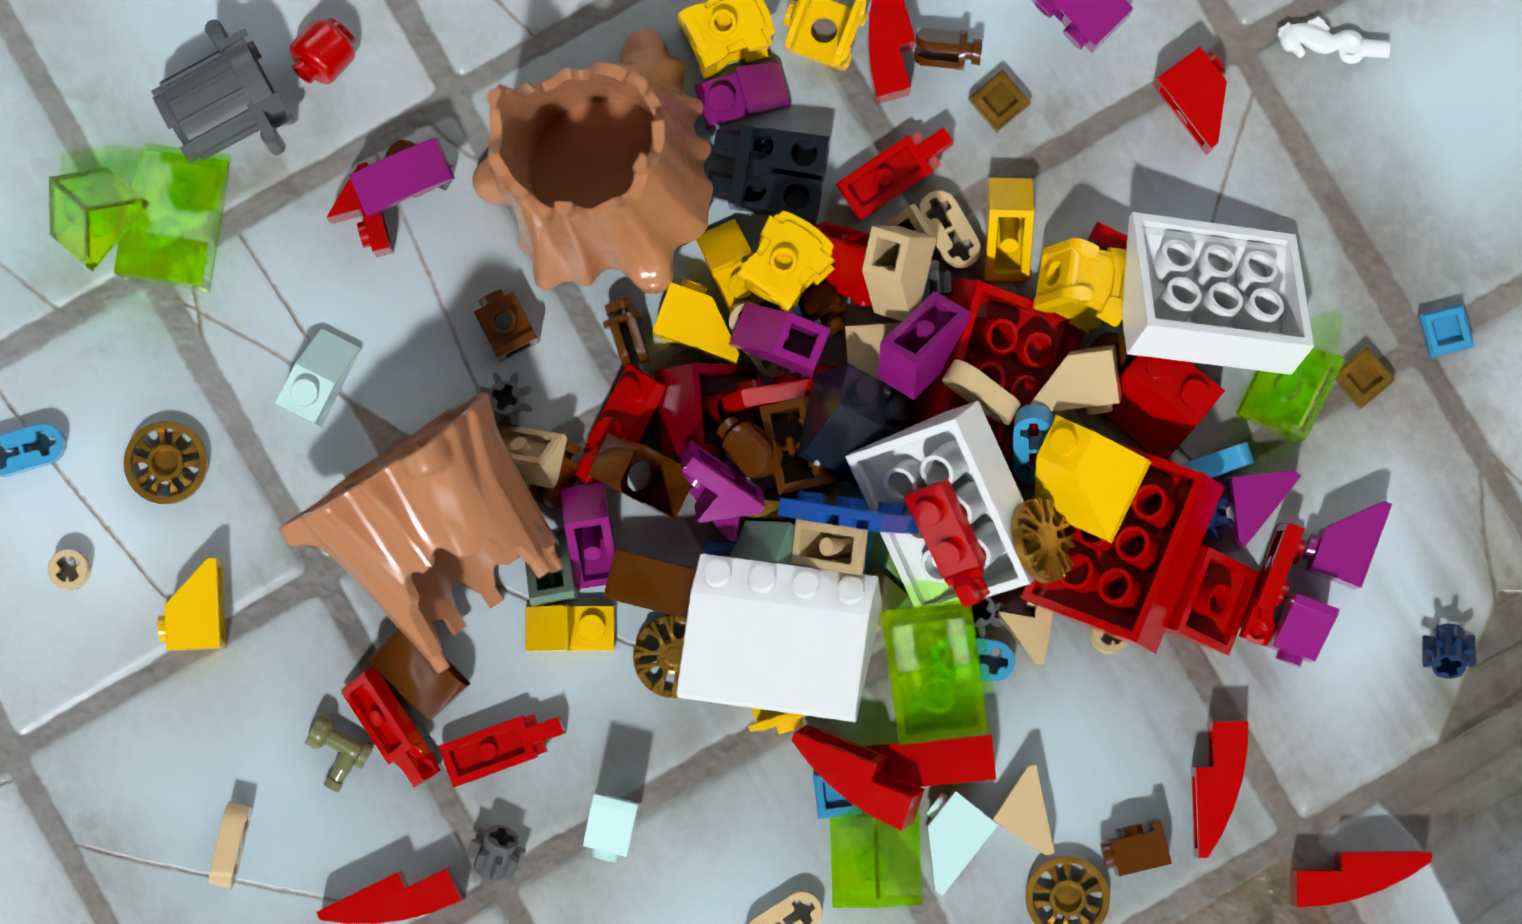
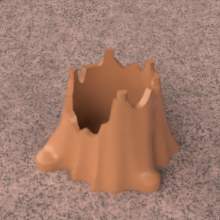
(601, 167)
(429, 517)

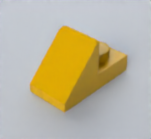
(725, 254)
(570, 628)

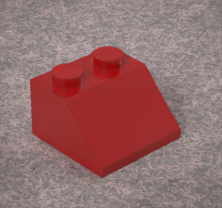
(1162, 402)
(1213, 601)

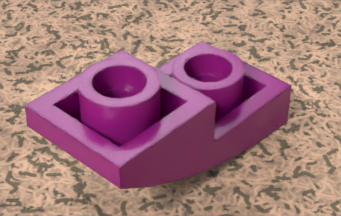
(402, 176)

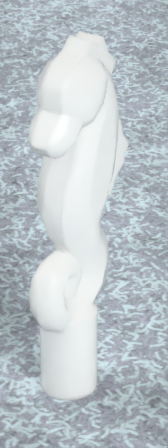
(1315, 36)

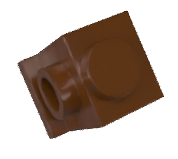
(506, 341)
(1136, 849)

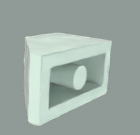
(318, 377)
(611, 826)
(954, 837)

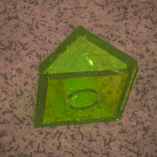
(91, 212)
(1291, 402)
(874, 863)

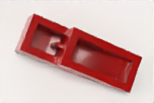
(888, 36)
(941, 760)
(859, 776)
(1217, 786)
(1354, 876)
(395, 900)

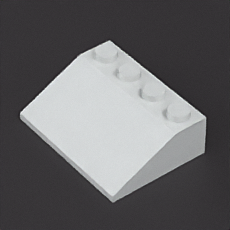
(1214, 295)
(966, 452)
(779, 637)

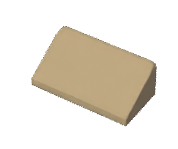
(535, 453)

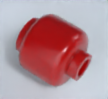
(322, 51)

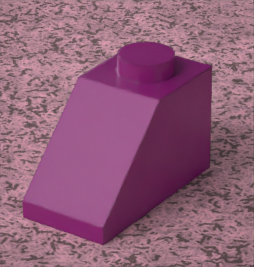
(921, 345)
(588, 533)
(1346, 547)
(1302, 629)

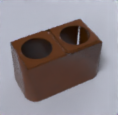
(666, 486)
(650, 583)
(415, 677)

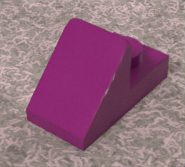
(742, 94)
(727, 490)

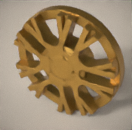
(165, 462)
(1044, 540)
(668, 655)
(1067, 895)

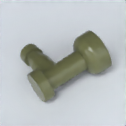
(350, 750)

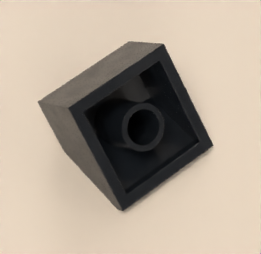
(848, 413)

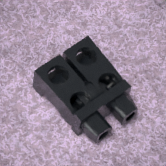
(759, 167)

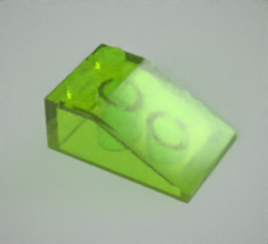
(180, 228)
(935, 672)

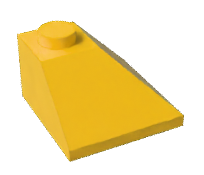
(1087, 478)

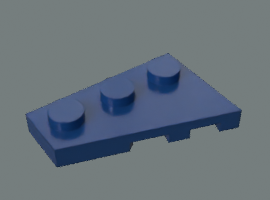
(848, 513)

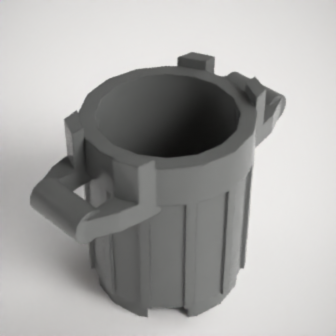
(222, 99)

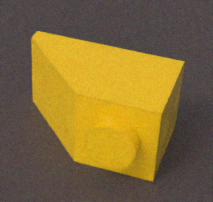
(1009, 229)
(694, 322)
(196, 611)

